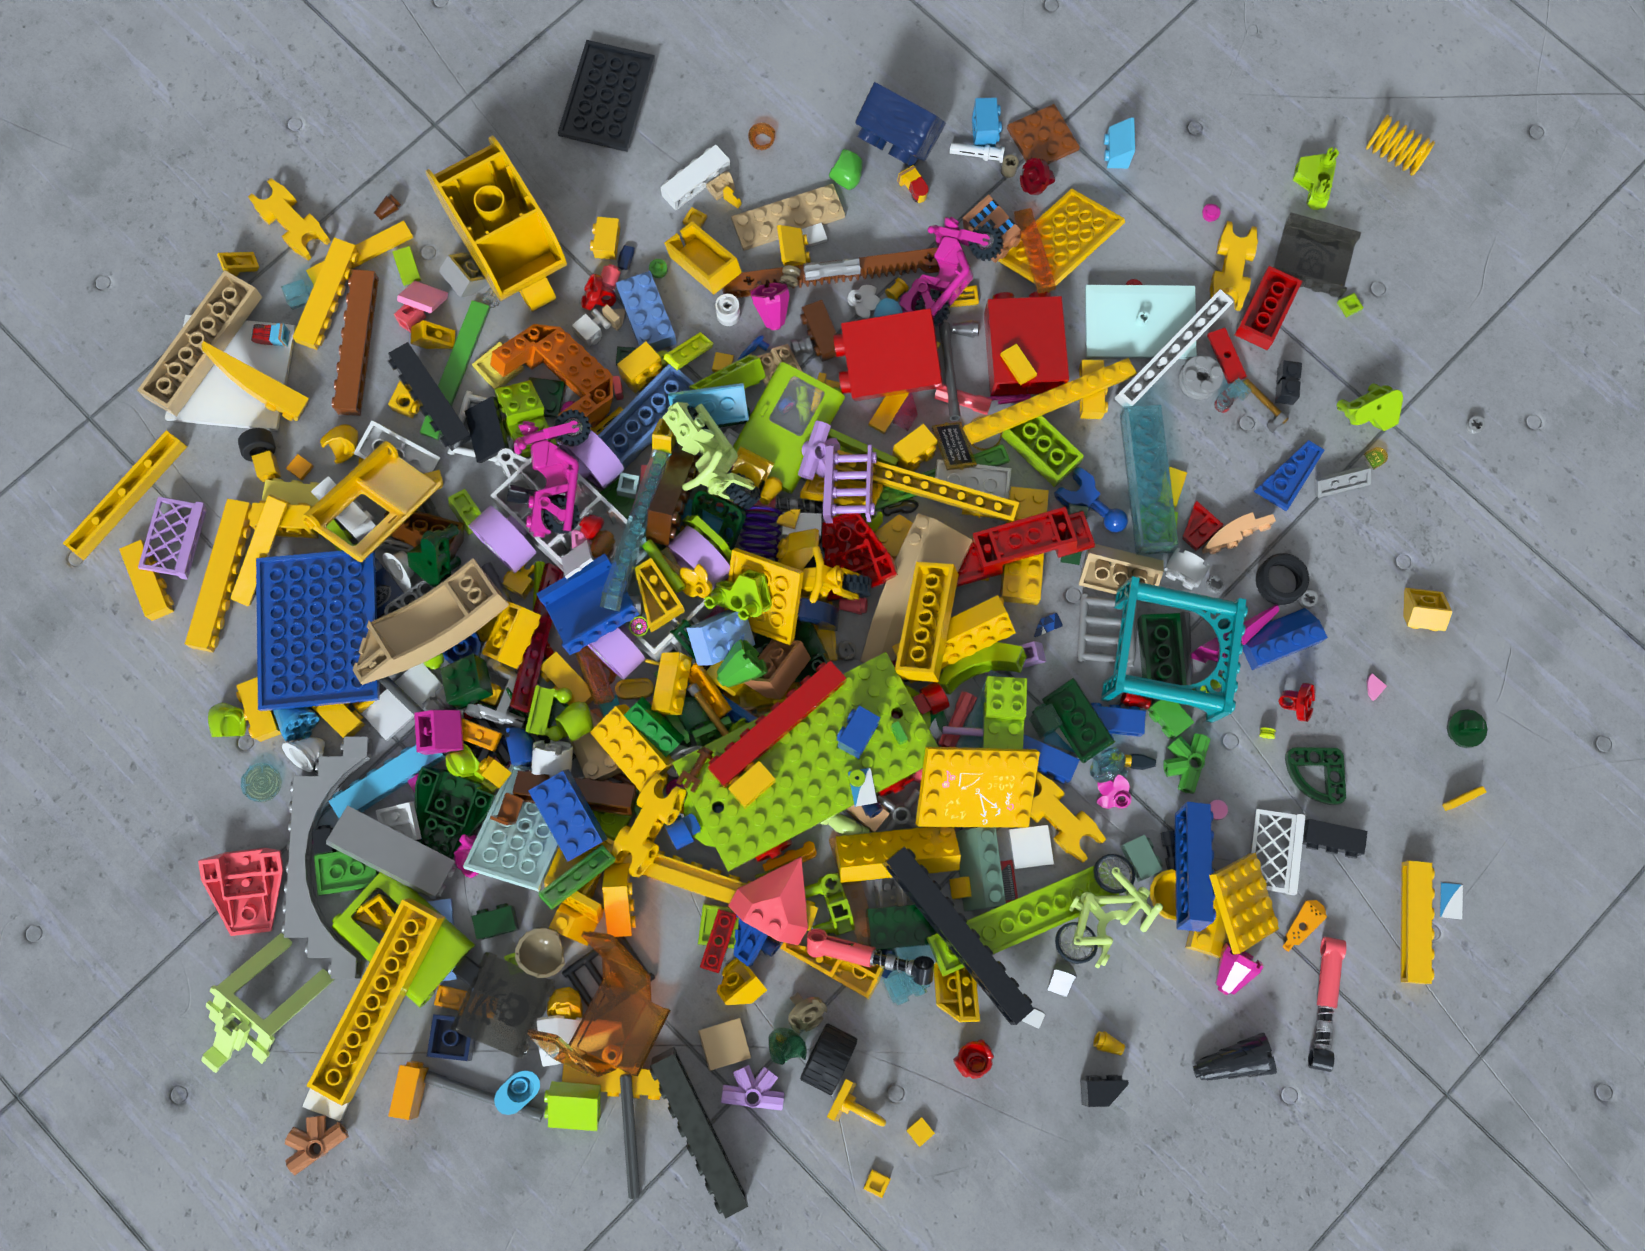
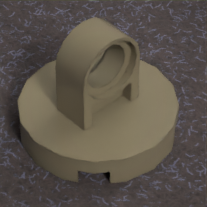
(806, 1013)

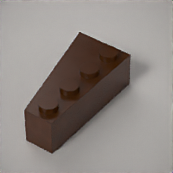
(419, 522)

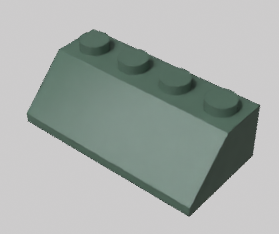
(982, 865)

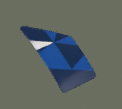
(1048, 624)

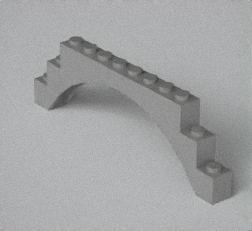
(301, 909)

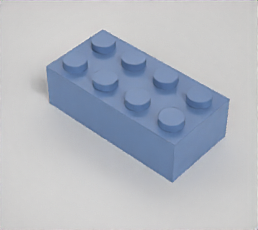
(646, 311)

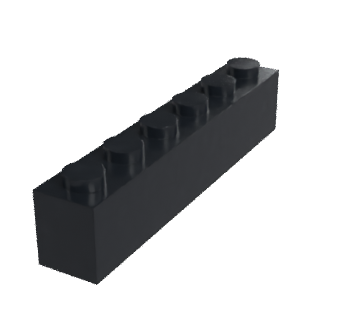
(429, 396)

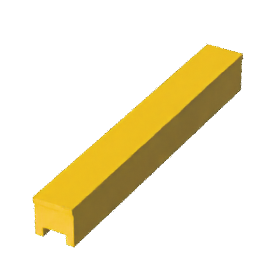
(124, 495)

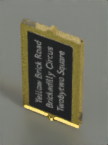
(954, 446)

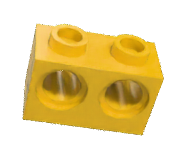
(401, 396)

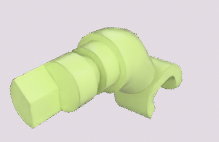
(845, 825)

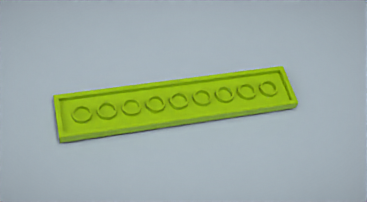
(1023, 917)

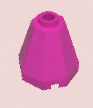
(771, 304)
(1235, 970)

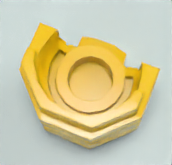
(565, 1003)

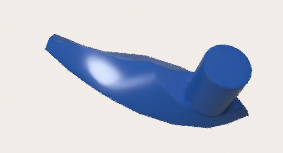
(752, 347)

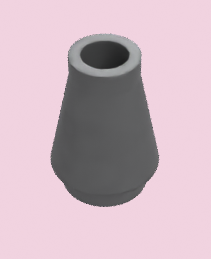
(966, 328)

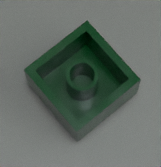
(466, 681)

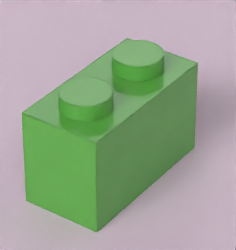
(1170, 717)

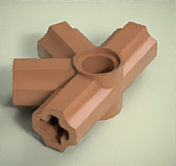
(305, 1142)

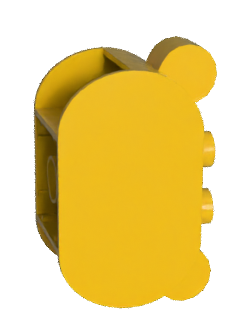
(500, 224)

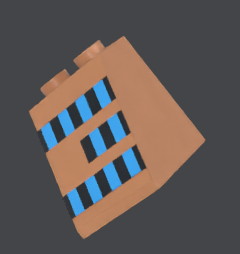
(992, 214)

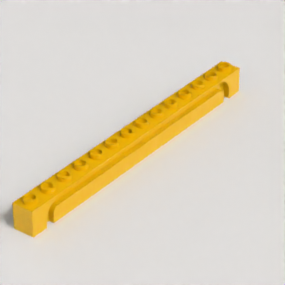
(701, 881)

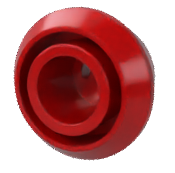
(591, 526)

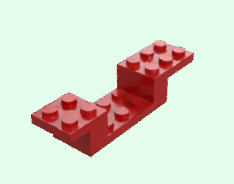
(1022, 540)

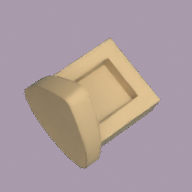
(717, 185)
(614, 316)

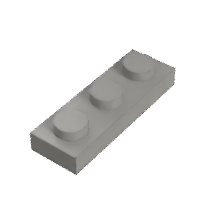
(1342, 481)

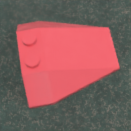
(244, 888)

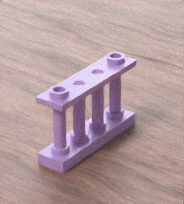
(832, 475)

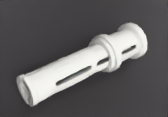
(986, 152)

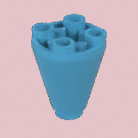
(296, 722)

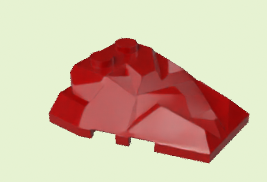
(856, 547)

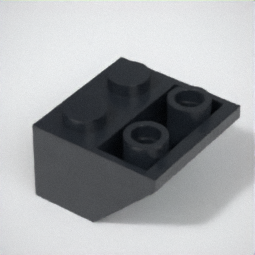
(1101, 1092)

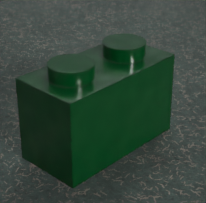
(495, 922)

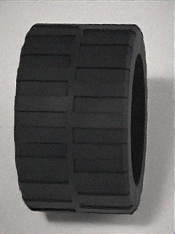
(829, 1059)

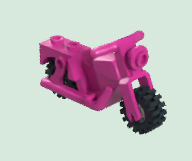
(954, 267)
(559, 470)

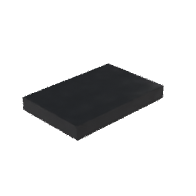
(486, 429)

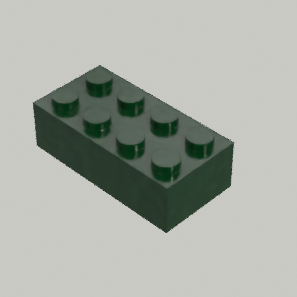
(1161, 648)
(897, 927)

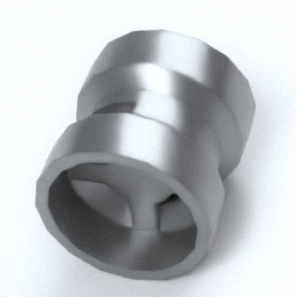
(801, 345)

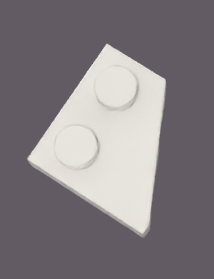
(401, 818)

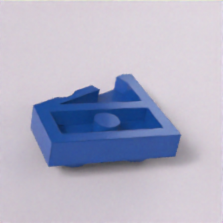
(748, 943)

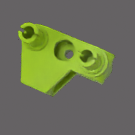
(1316, 176)
(1378, 406)
(747, 595)
(833, 899)

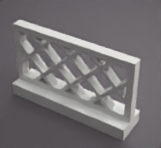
(1294, 849)

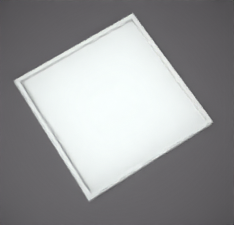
(225, 403)

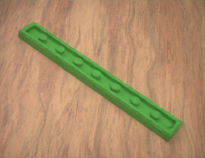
(459, 358)
(994, 456)

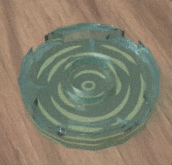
(261, 782)

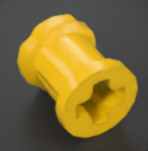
(896, 289)

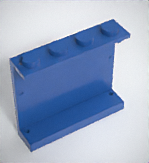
(577, 609)

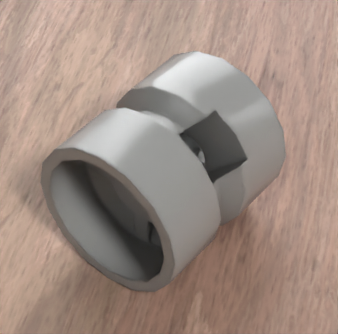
(438, 702)

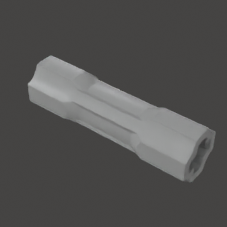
(846, 267)

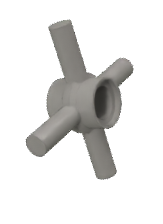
(895, 807)

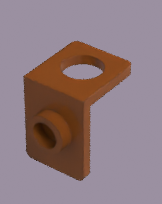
(509, 810)

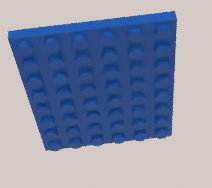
(312, 627)

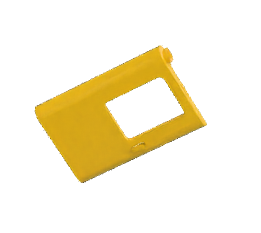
(384, 480)

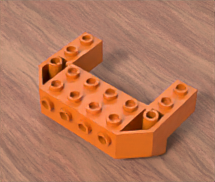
(566, 360)

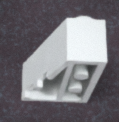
(352, 517)

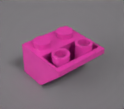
(438, 731)

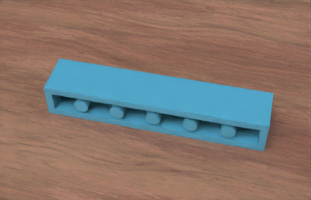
(383, 781)

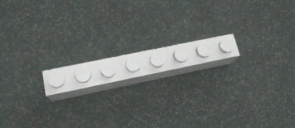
(1174, 349)

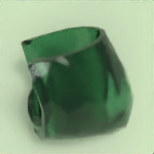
(692, 714)
(786, 1044)

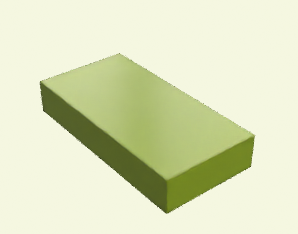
(406, 265)

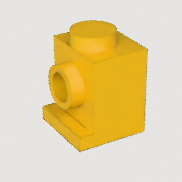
(494, 700)

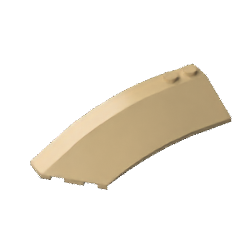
(925, 542)
(429, 624)

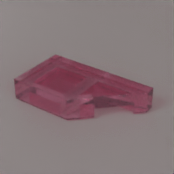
(906, 414)

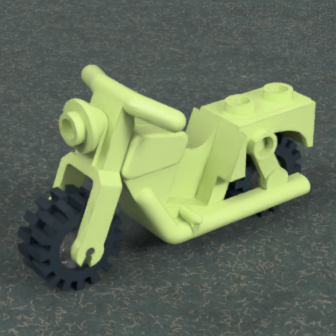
(700, 433)

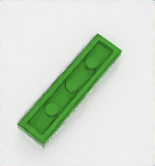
(576, 877)

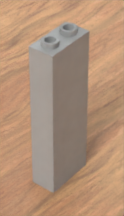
(391, 853)

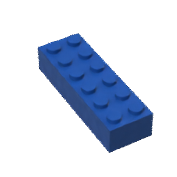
(1194, 866)

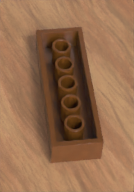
(670, 498)

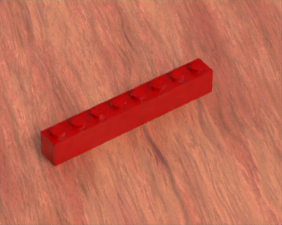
(777, 723)

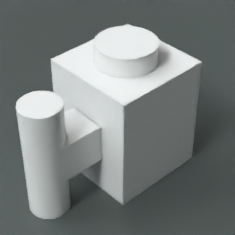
(588, 329)

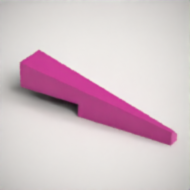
(1210, 650)

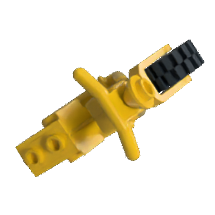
(822, 578)

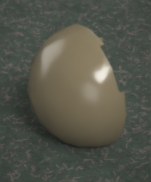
(540, 952)

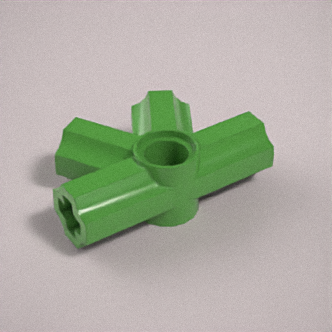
(1181, 764)

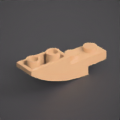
(1232, 533)

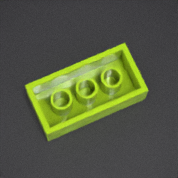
(1044, 449)

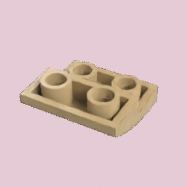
(772, 359)
(724, 1044)

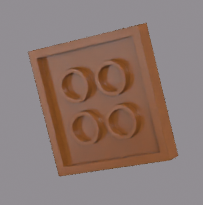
(1043, 135)

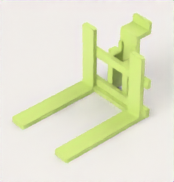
(228, 1006)

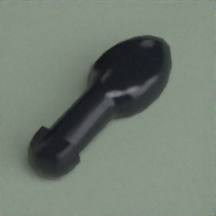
(907, 506)

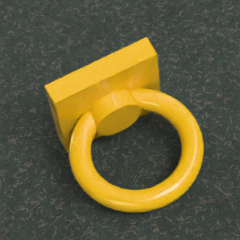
(846, 1101)

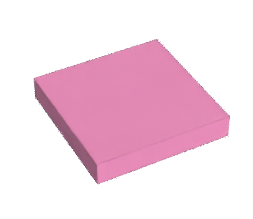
(422, 296)

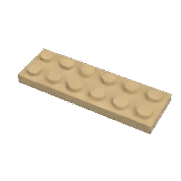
(800, 211)

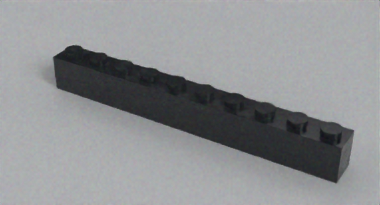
(958, 936)

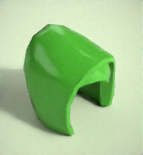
(847, 170)

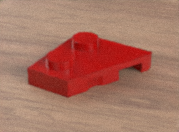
(1200, 527)

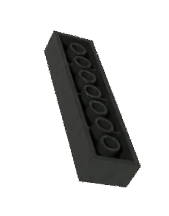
(700, 1134)

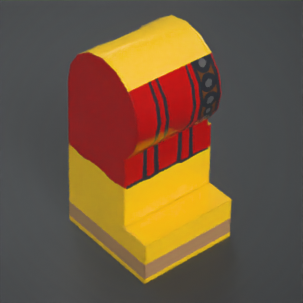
(914, 183)

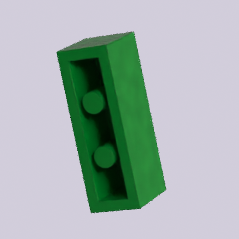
(654, 726)

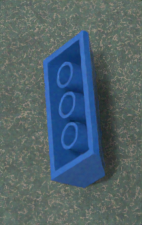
(1284, 638)

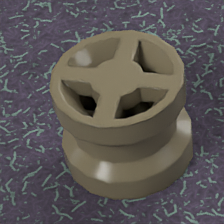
(790, 276)

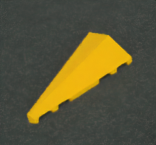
(852, 975)

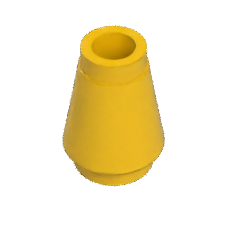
(770, 490)
(1107, 1043)

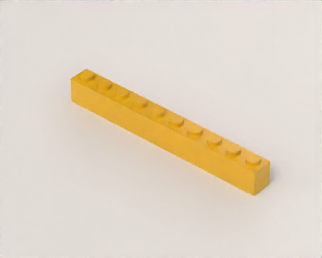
(937, 489)

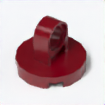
(1036, 176)

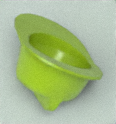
(463, 764)

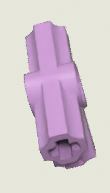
(815, 451)
(747, 1083)

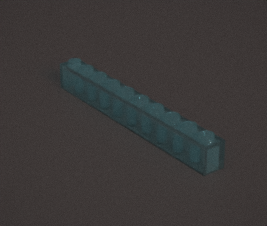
(633, 534)

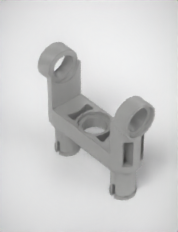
(502, 713)

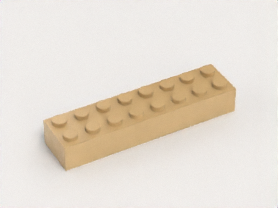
(184, 362)

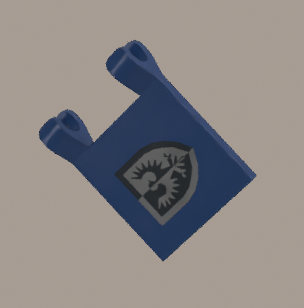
(386, 588)

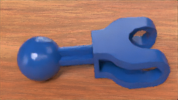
(1114, 519)

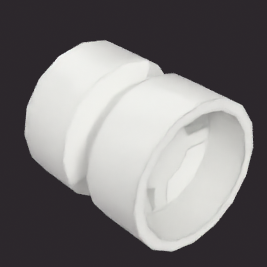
(727, 309)

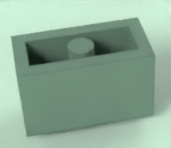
(1142, 857)

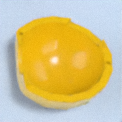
(1164, 892)

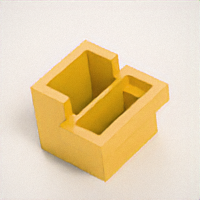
(752, 466)

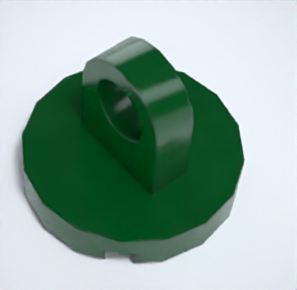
(1467, 728)

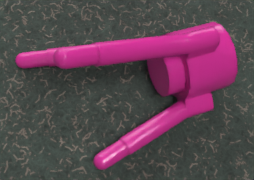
(1011, 398)

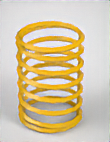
(1420, 155)

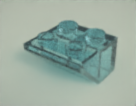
(901, 986)

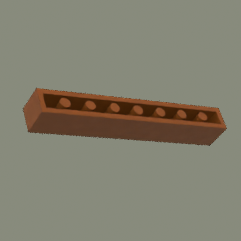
(355, 343)

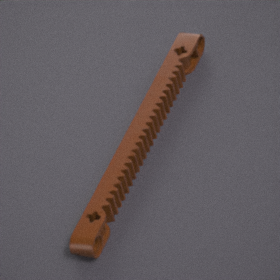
(868, 265)

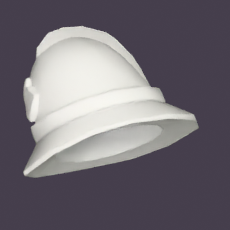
(304, 752)

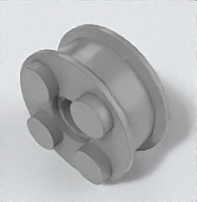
(1208, 369)

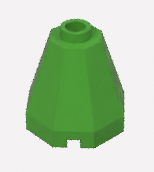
(741, 665)

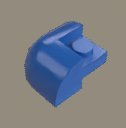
(520, 746)

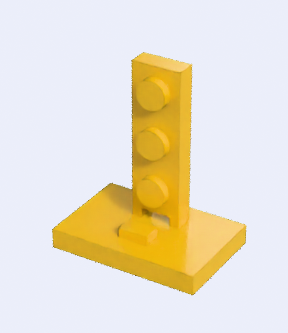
(580, 901)

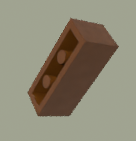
(819, 329)

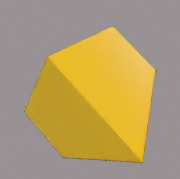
(376, 913)

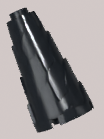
(1246, 1058)

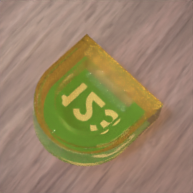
(1376, 457)

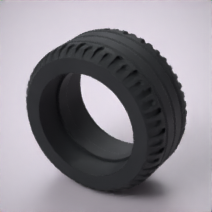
(1295, 566)

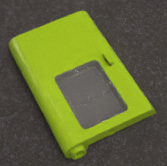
(793, 407)

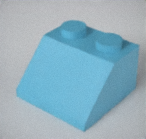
(1120, 144)

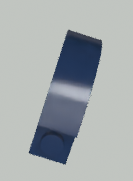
(819, 613)

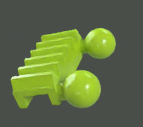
(541, 709)

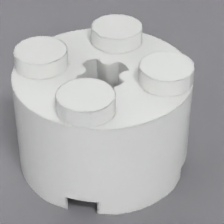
(1186, 568)
(551, 757)

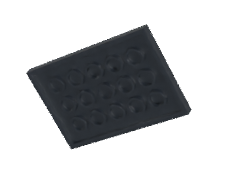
(606, 95)

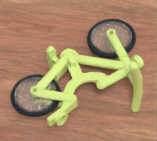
(1115, 875)

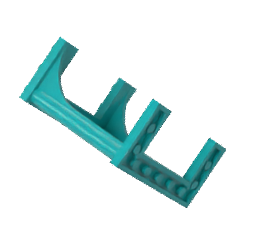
(1230, 619)

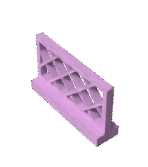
(190, 539)

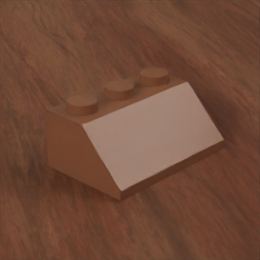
(783, 666)

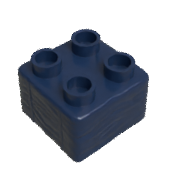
(900, 122)

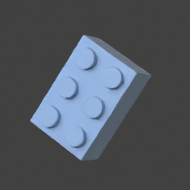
(717, 635)

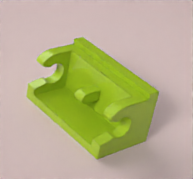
(464, 508)

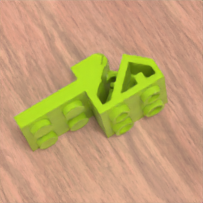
(521, 404)
(1004, 712)

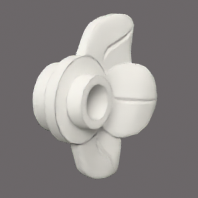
(867, 300)

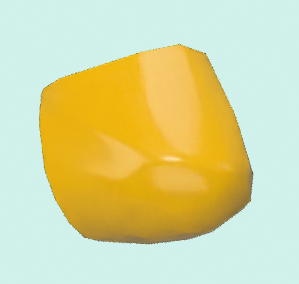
(342, 441)

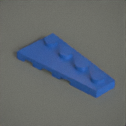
(1289, 478)

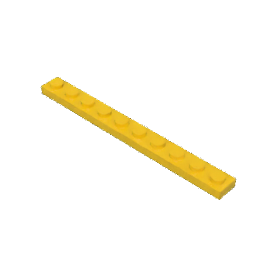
(1049, 401)

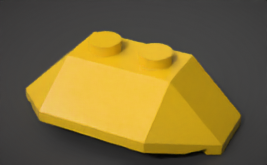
(957, 994)

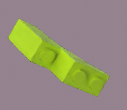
(995, 658)

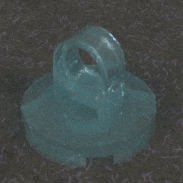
(1109, 765)

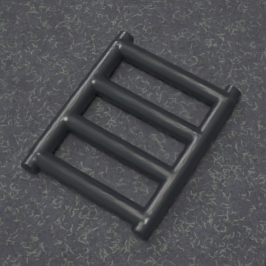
(586, 960)

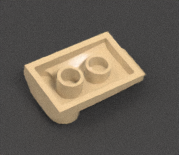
(593, 758)

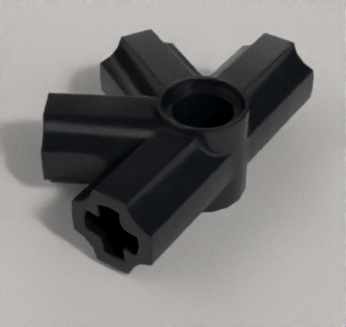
(502, 749)

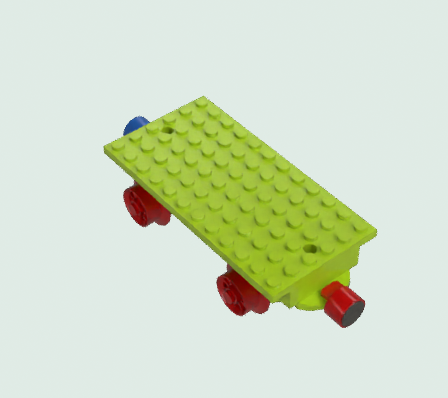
(811, 768)

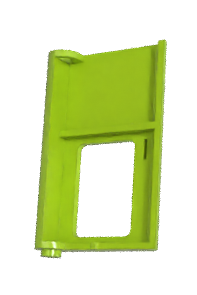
(442, 956)

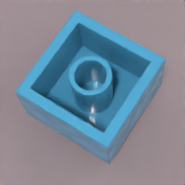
(986, 122)

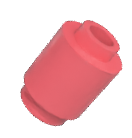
(610, 275)

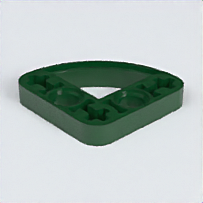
(729, 519)
(1329, 766)

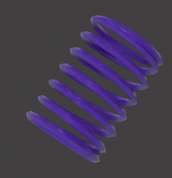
(763, 521)

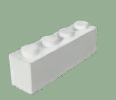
(694, 177)

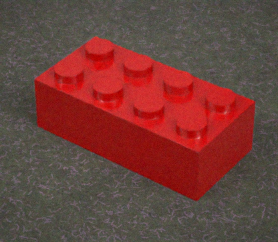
(1268, 308)

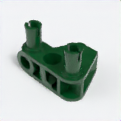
(432, 556)

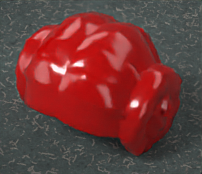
(974, 1059)

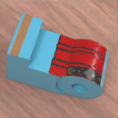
(270, 334)

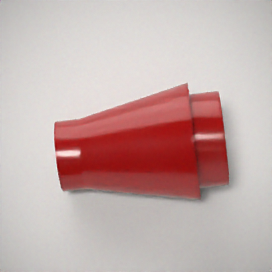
(1135, 700)

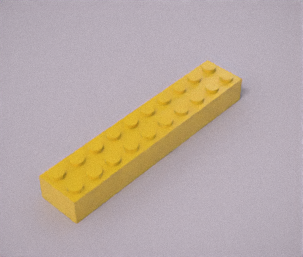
(375, 1001)

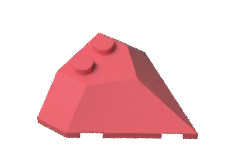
(775, 903)

